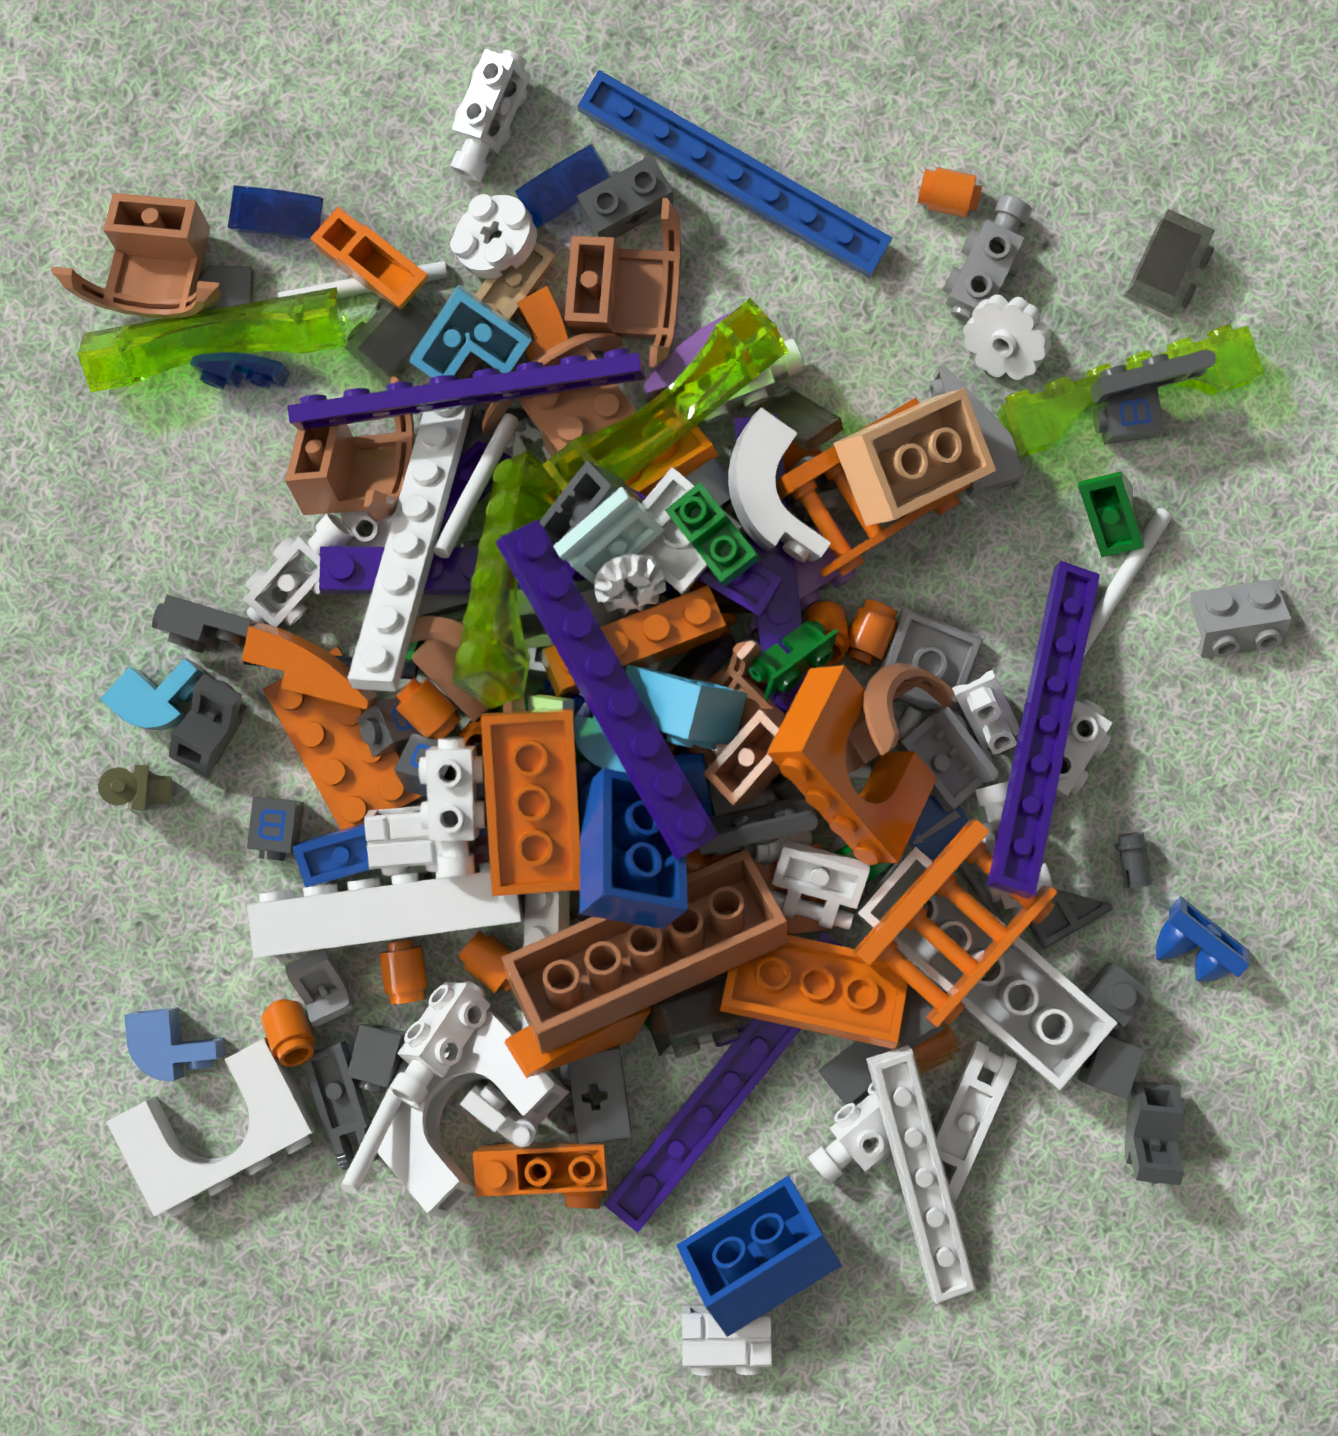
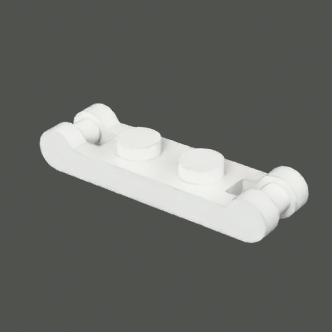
(971, 1112)

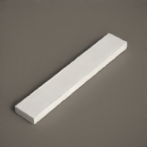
(921, 1173)

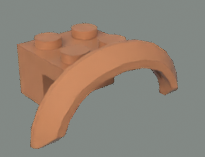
(154, 260)
(627, 288)
(573, 412)
(350, 473)
(438, 662)
(875, 727)
(743, 766)

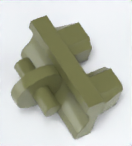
(134, 787)

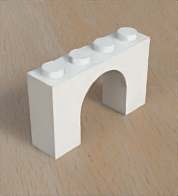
(413, 1139)
(173, 1174)

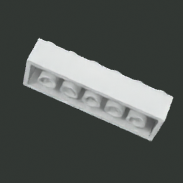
(377, 912)
(1017, 999)

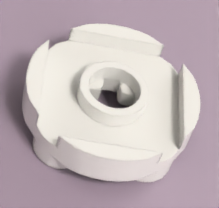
(480, 222)

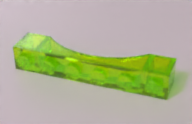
(141, 350)
(729, 360)
(1043, 417)
(492, 648)

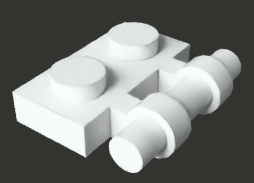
(819, 875)
(491, 1108)

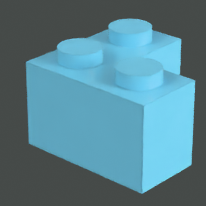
(469, 326)
(688, 708)

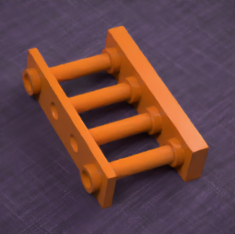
(802, 486)
(910, 913)

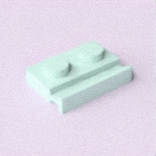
(612, 530)

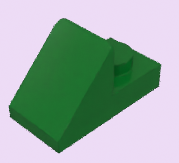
(1112, 513)

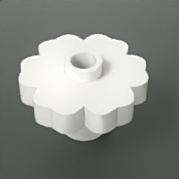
(1007, 337)

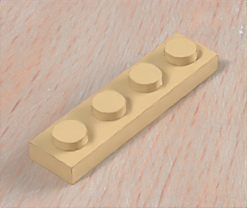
(506, 291)

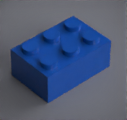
(624, 858)
(757, 1256)

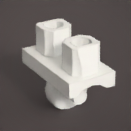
(988, 713)

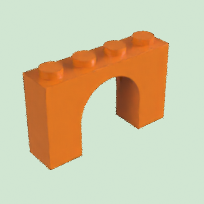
(813, 756)

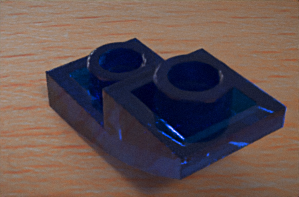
(558, 186)
(275, 212)
(229, 368)

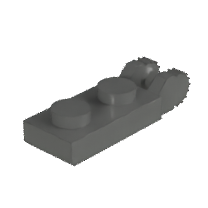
(338, 1100)

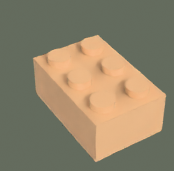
(915, 457)

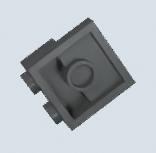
(199, 626)

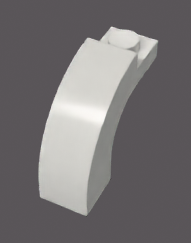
(755, 493)

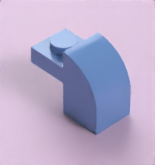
(157, 1045)

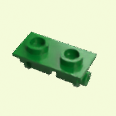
(807, 650)

